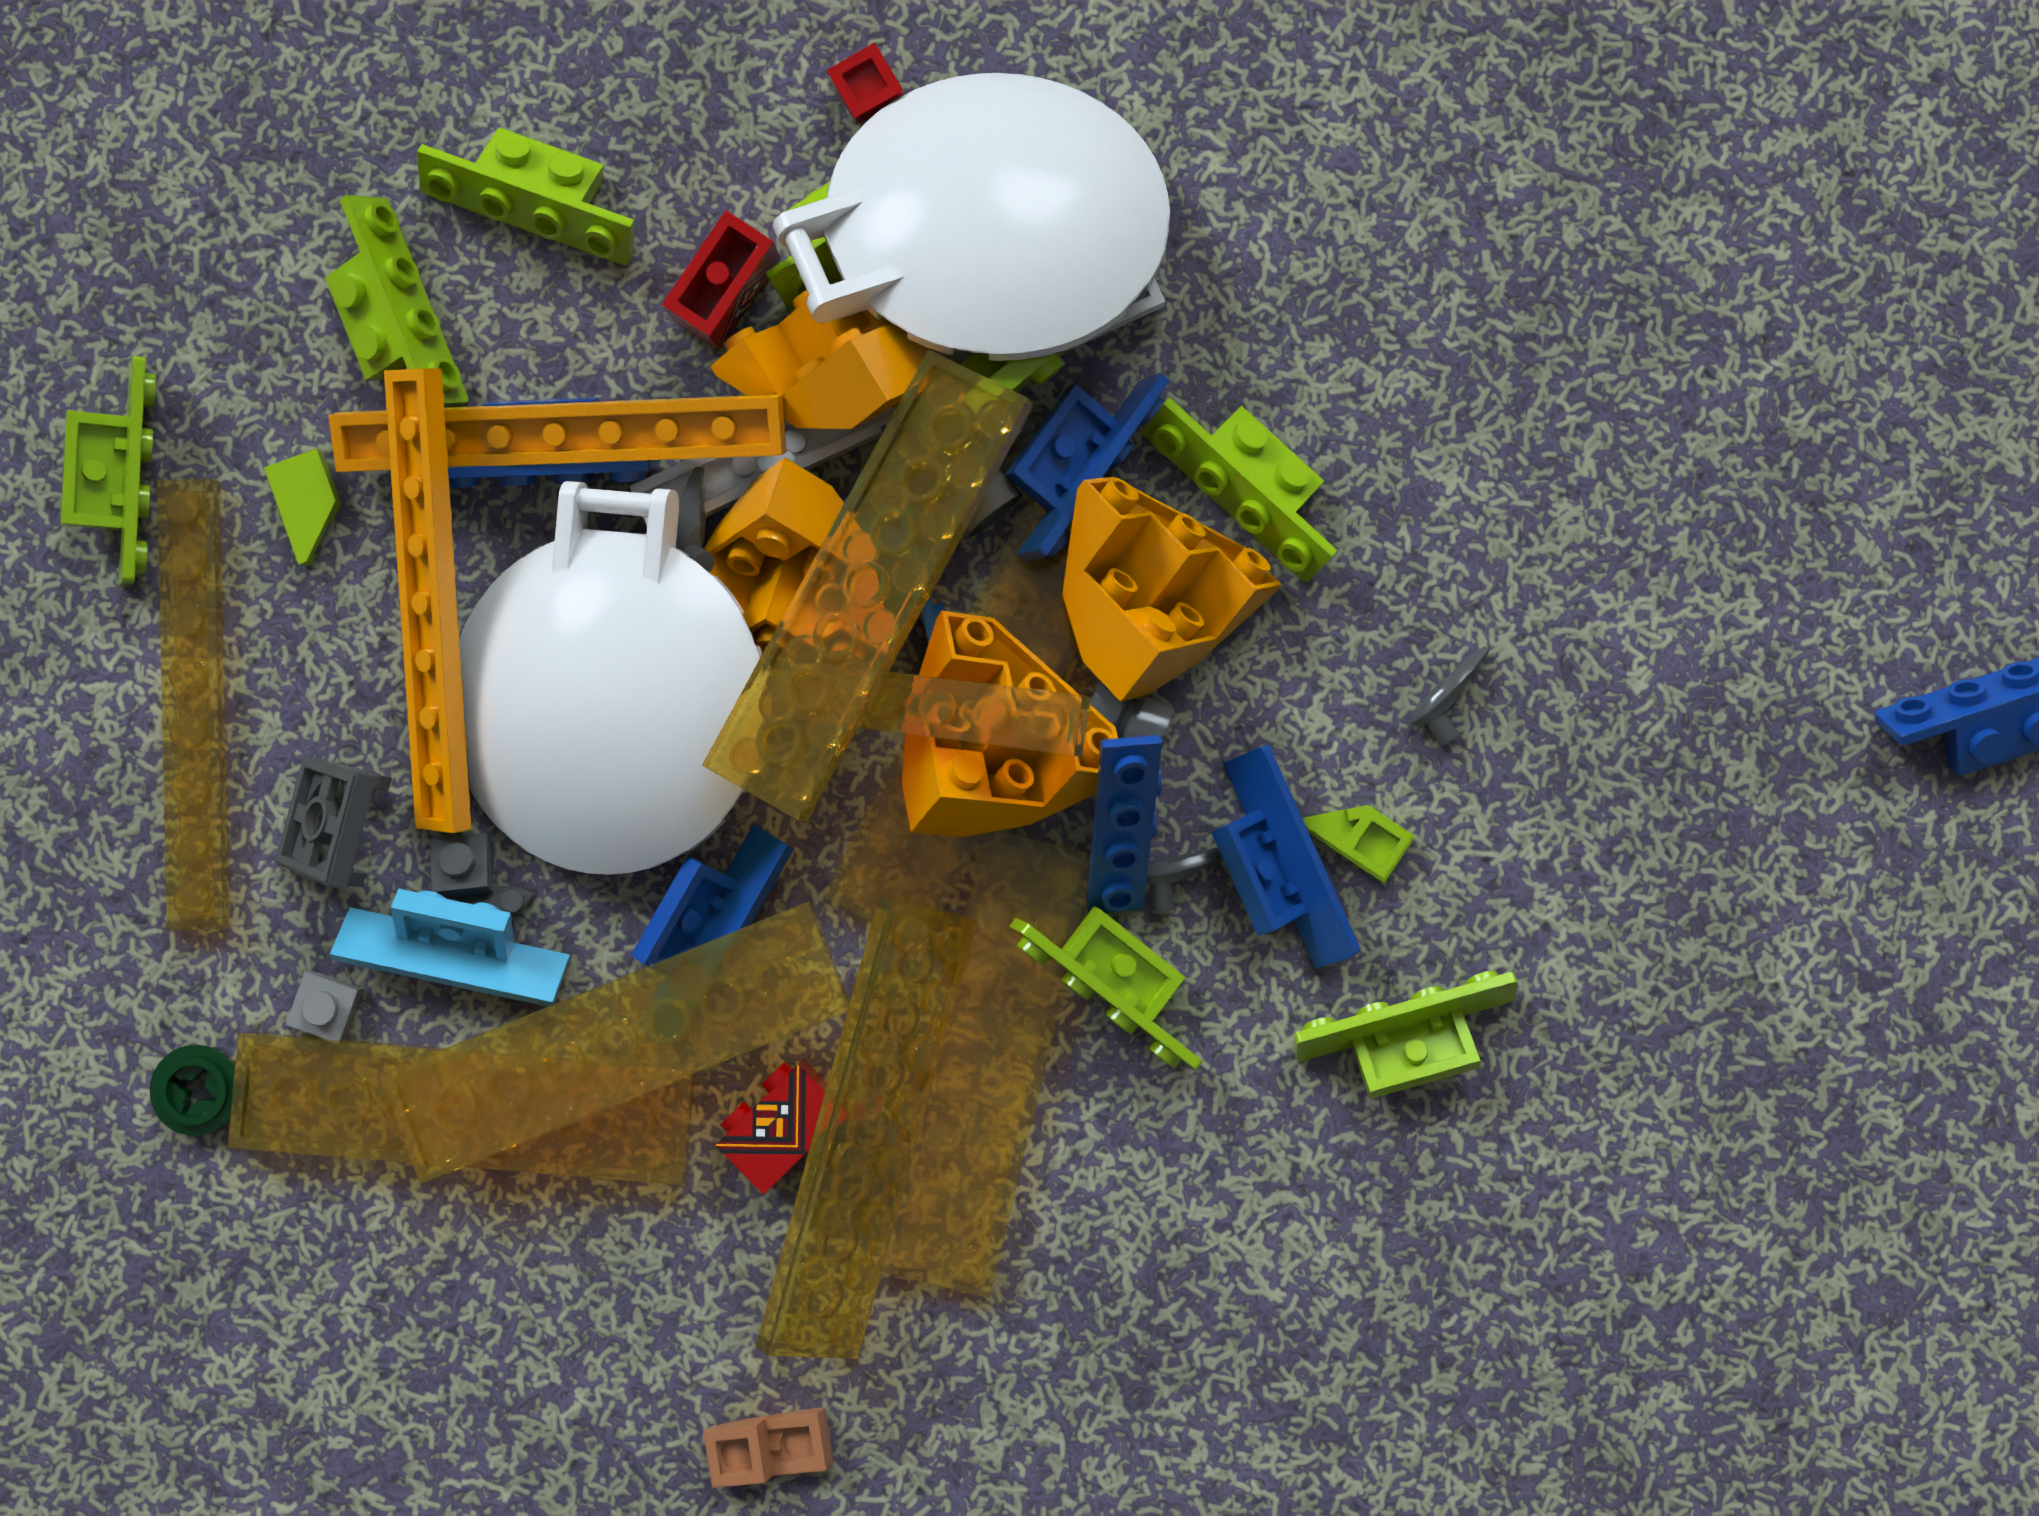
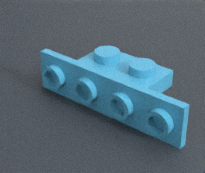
(451, 946)

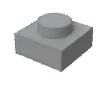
(324, 1006)

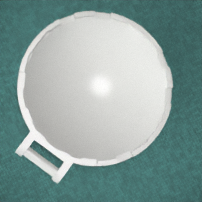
(987, 218)
(602, 689)

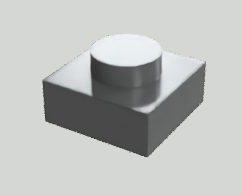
(461, 865)

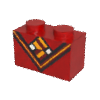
(721, 280)
(778, 1129)

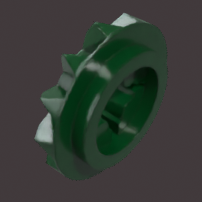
(172, 1098)

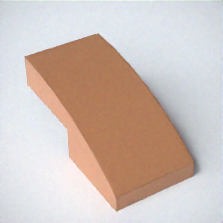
(768, 1446)

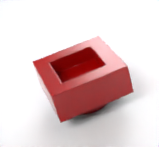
(865, 83)

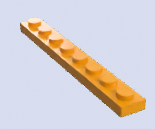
(579, 432)
(428, 598)

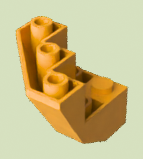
(825, 371)
(771, 542)
(1152, 587)
(982, 787)

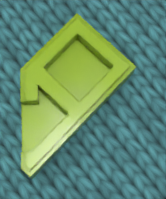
(305, 500)
(1362, 838)

